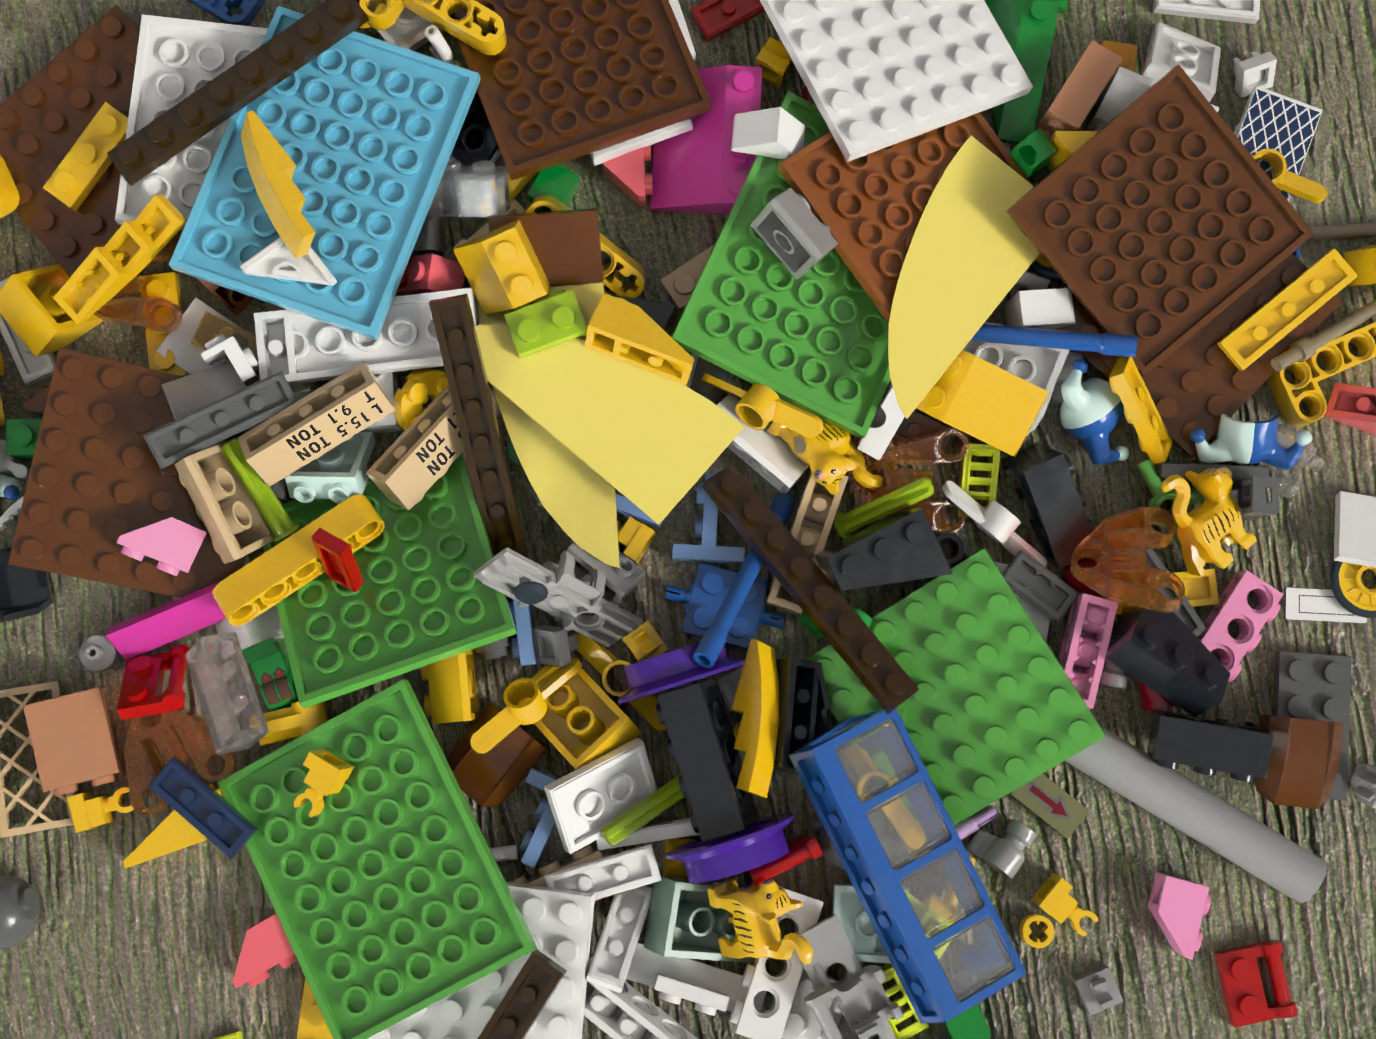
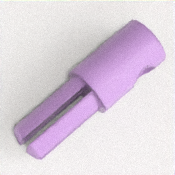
(972, 824)

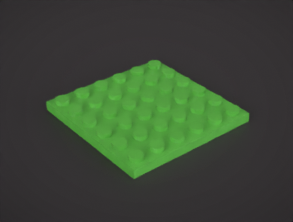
(414, 598)
(989, 687)

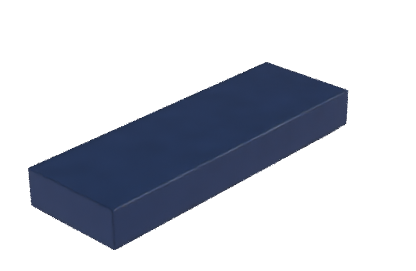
(203, 807)

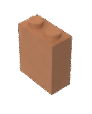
(1080, 90)
(73, 741)

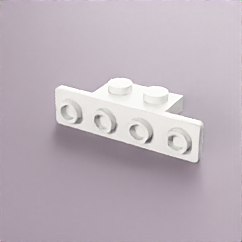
(689, 980)

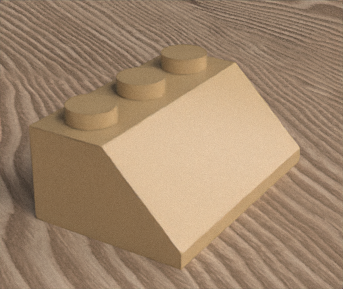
(223, 504)

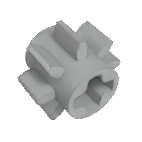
(1365, 784)

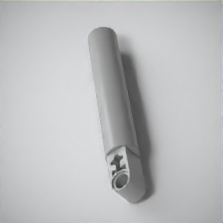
(1202, 816)

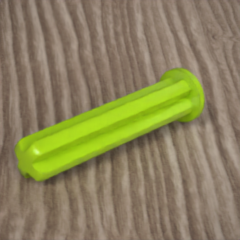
(259, 492)
(883, 506)
(642, 812)

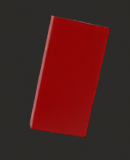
(337, 560)

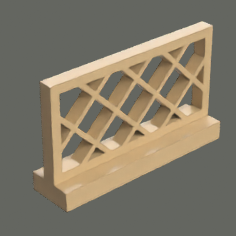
(5, 829)

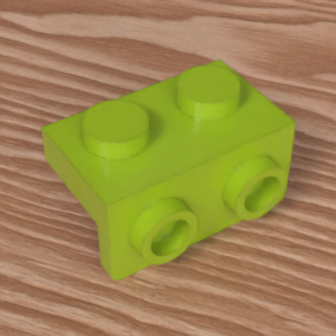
(546, 323)

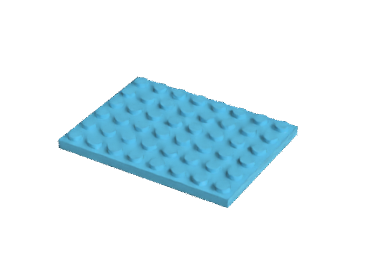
(368, 153)

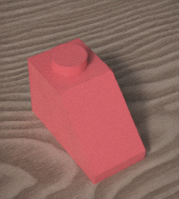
(1353, 407)

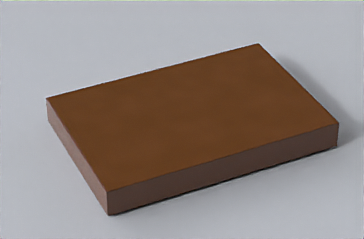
(563, 242)

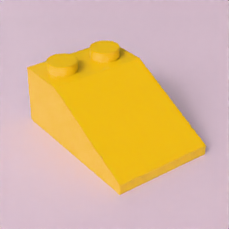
(985, 402)
(582, 719)

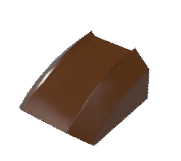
(1300, 761)
(496, 774)

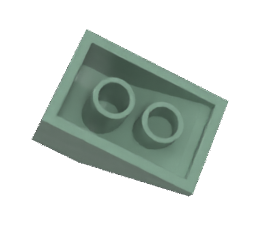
(685, 923)

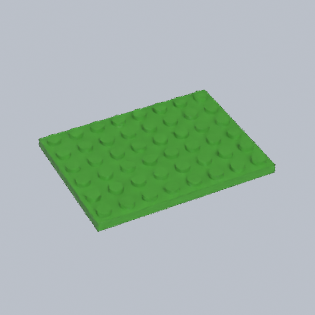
(804, 338)
(391, 881)

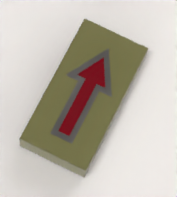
(1051, 805)

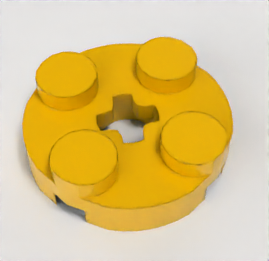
(415, 393)

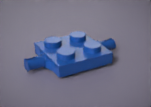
(706, 598)

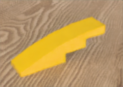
(272, 177)
(120, 260)
(759, 704)

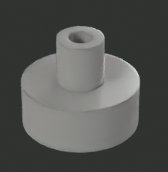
(98, 653)

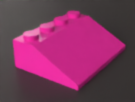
(697, 167)

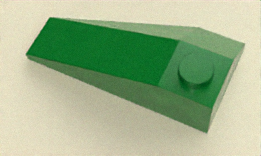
(1030, 33)

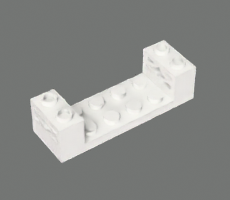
(320, 351)

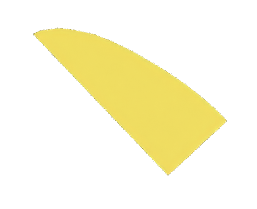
(955, 269)
(621, 420)
(564, 483)

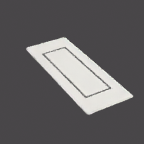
(1317, 606)

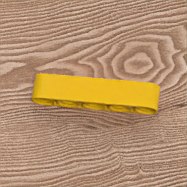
(294, 561)

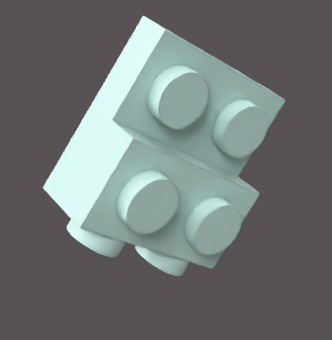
(335, 473)
(857, 925)

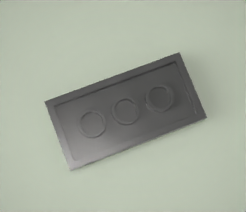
(1316, 690)

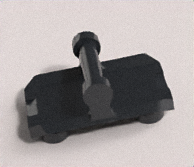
(22, 590)

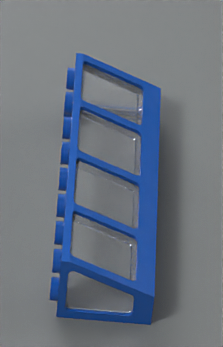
(907, 864)

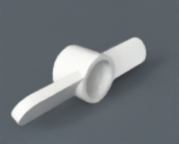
(994, 521)

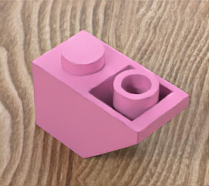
(166, 541)
(1179, 911)

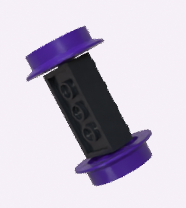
(709, 766)

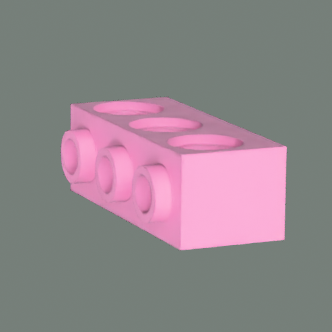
(1234, 607)
(1086, 643)

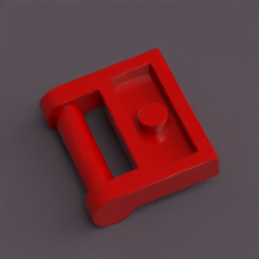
(144, 681)
(800, 850)
(1244, 987)

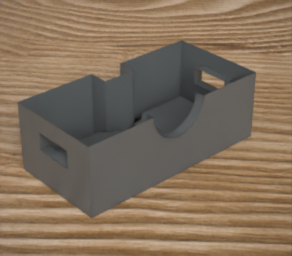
(1251, 497)

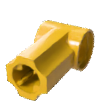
(293, 722)

